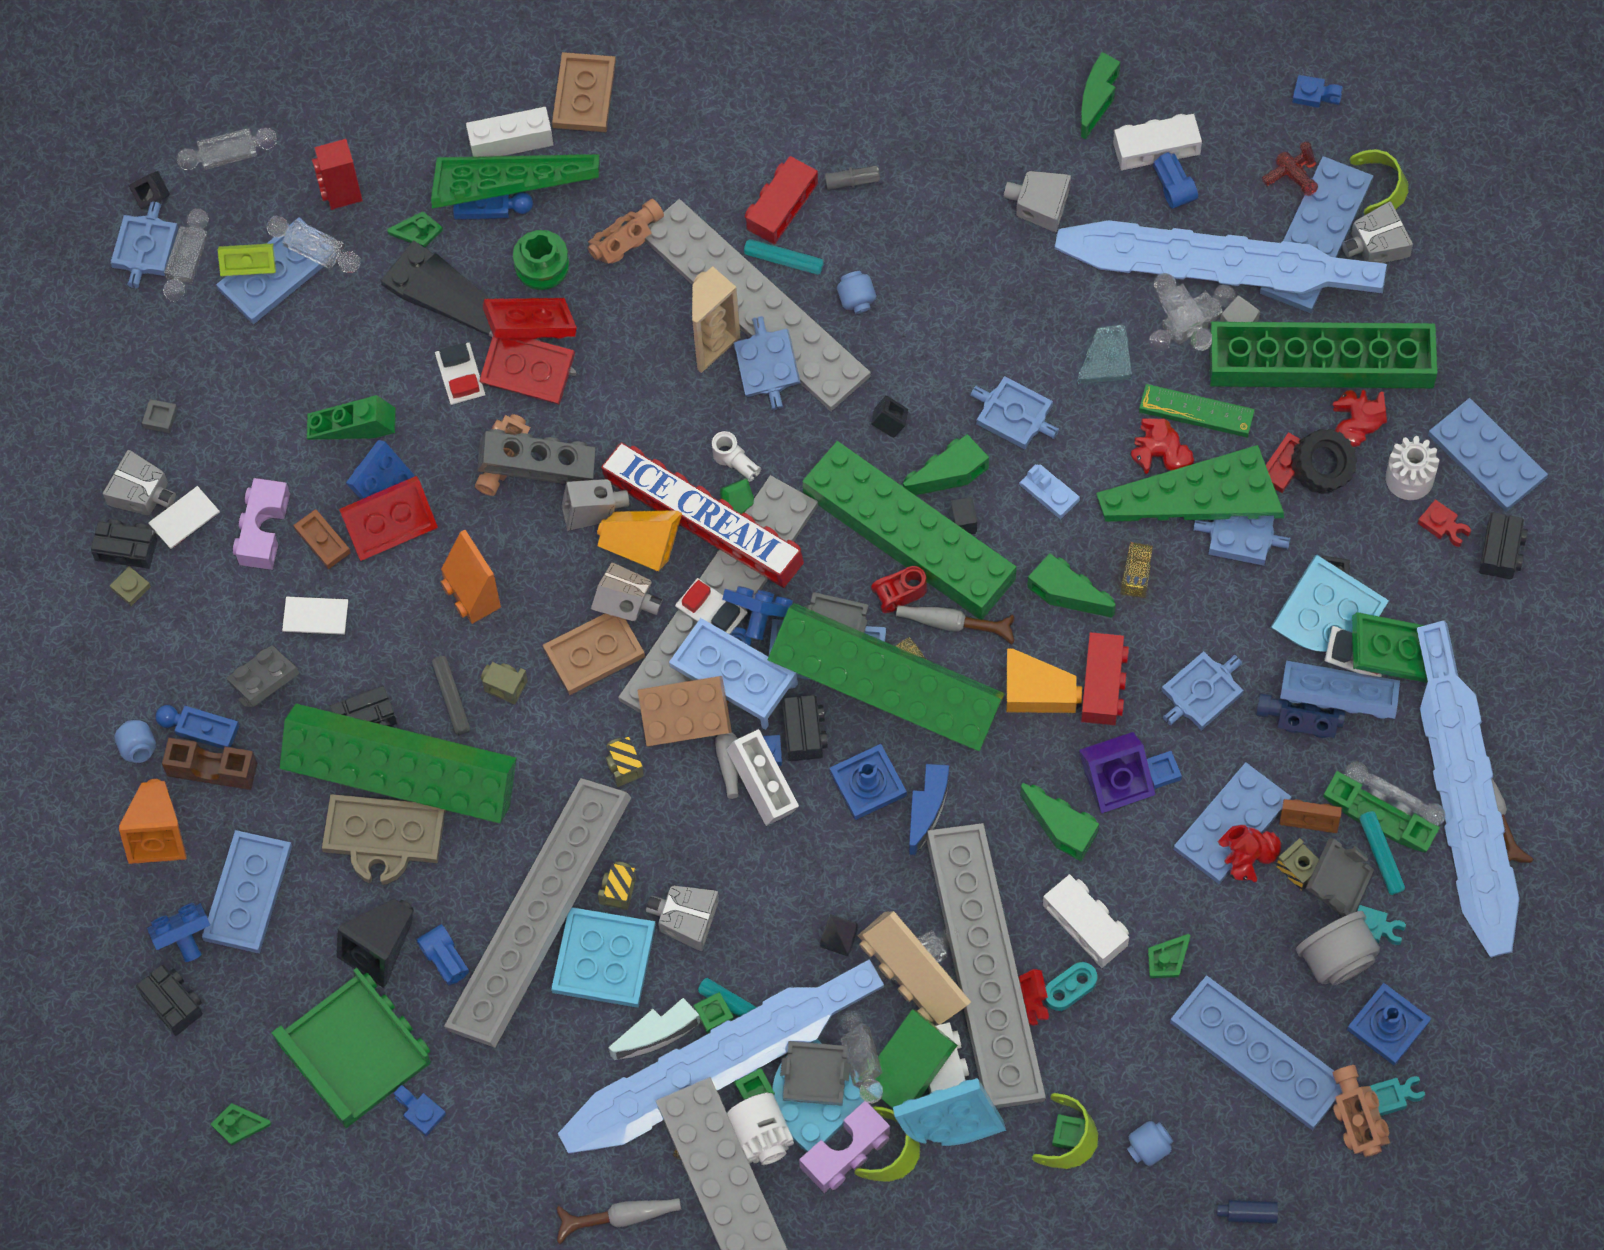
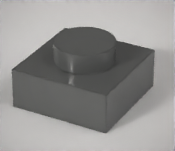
(159, 416)

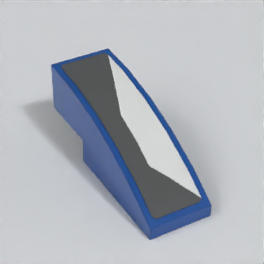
(928, 805)

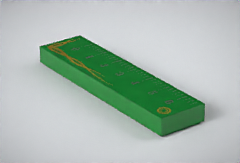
(1196, 410)

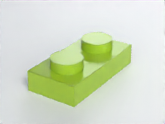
(246, 259)

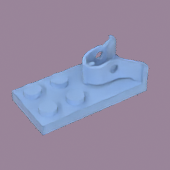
(747, 674)

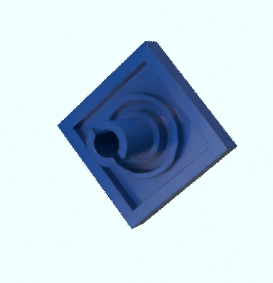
(378, 471)
(760, 604)
(868, 781)
(180, 930)
(1389, 1024)

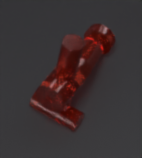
(1293, 169)

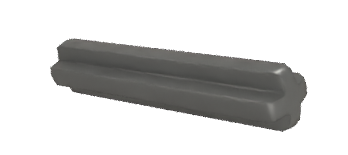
(450, 695)

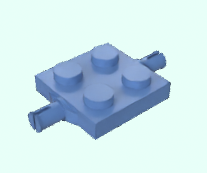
(144, 245)
(767, 362)
(1014, 412)
(1242, 538)
(1202, 690)

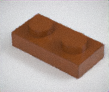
(322, 539)
(1310, 815)

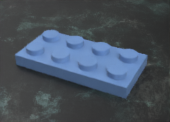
(259, 293)
(1487, 454)
(1340, 690)
(1246, 801)
(247, 891)

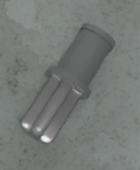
(852, 177)

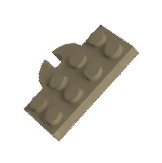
(382, 833)

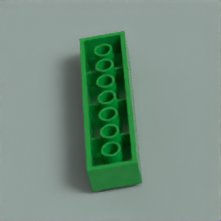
(1323, 355)
(909, 530)
(886, 676)
(397, 763)

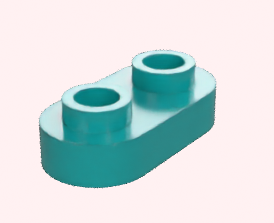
(1069, 986)

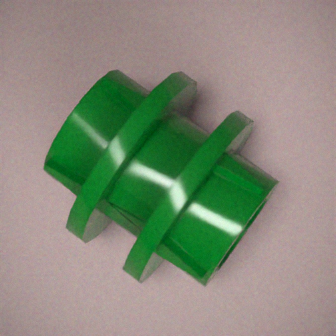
(541, 259)

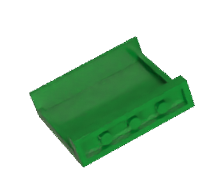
(353, 1048)

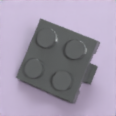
(841, 610)
(262, 676)
(1340, 877)
(815, 1073)

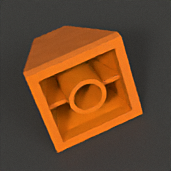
(151, 827)

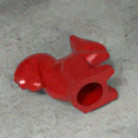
(1365, 415)
(1163, 442)
(1246, 847)

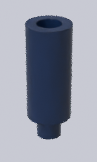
(1249, 1211)

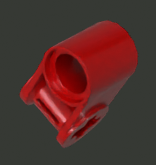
(898, 590)

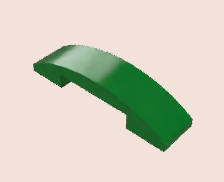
(1395, 824)
(713, 1013)

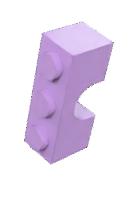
(264, 501)
(829, 1166)

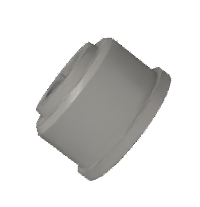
(1340, 949)

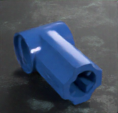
(1177, 186)
(440, 950)

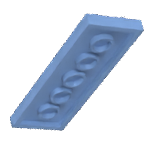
(1325, 219)
(1258, 1052)

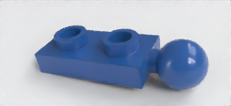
(494, 207)
(199, 725)

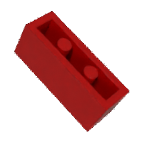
(336, 174)
(781, 199)
(1104, 679)

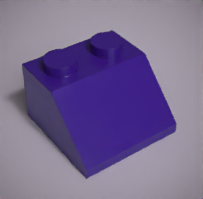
(1117, 772)

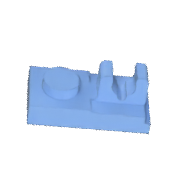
(1049, 491)

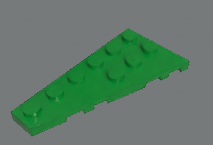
(479, 178)
(1202, 491)

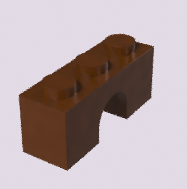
(190, 762)

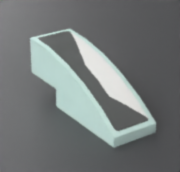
(655, 1031)

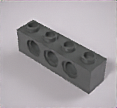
(495, 461)

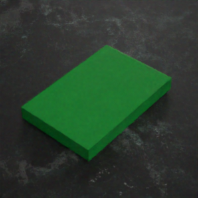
(1387, 647)
(912, 1059)

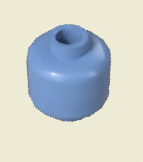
(856, 292)
(135, 741)
(1150, 1143)

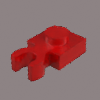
(1441, 521)
(1033, 993)

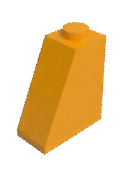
(640, 535)
(1039, 686)

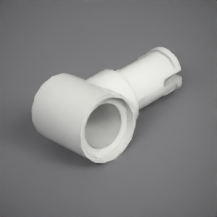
(733, 457)

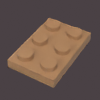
(584, 92)
(593, 651)
(684, 711)

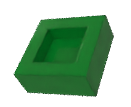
(1068, 1132)

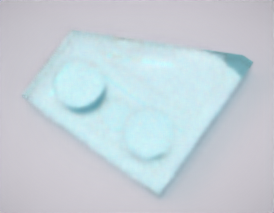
(1107, 356)

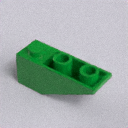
(354, 420)
(953, 468)
(1064, 588)
(1065, 827)

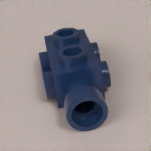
(1302, 718)

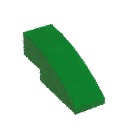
(1098, 92)

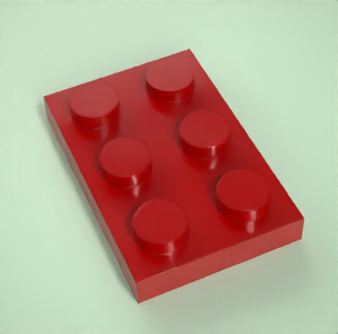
(529, 318)
(528, 368)
(388, 518)

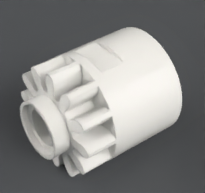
(1412, 469)
(761, 1129)

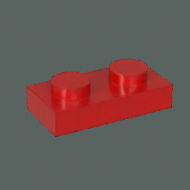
(1280, 463)

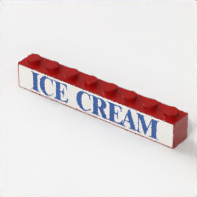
(704, 515)

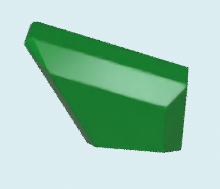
(417, 228)
(738, 495)
(1168, 957)
(238, 1123)

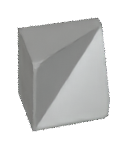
(1240, 311)

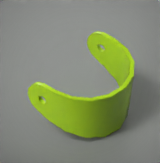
(1378, 156)
(1083, 1150)
(902, 1165)

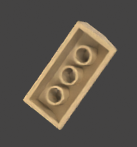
(714, 316)
(913, 968)

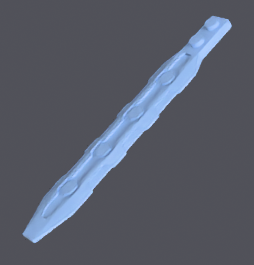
(1216, 258)
(1467, 794)
(726, 1054)

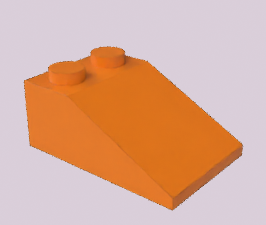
(469, 580)

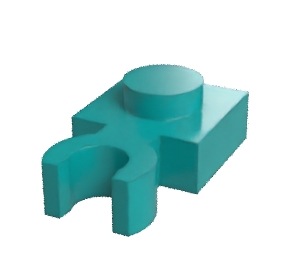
(1380, 927)
(1393, 1096)

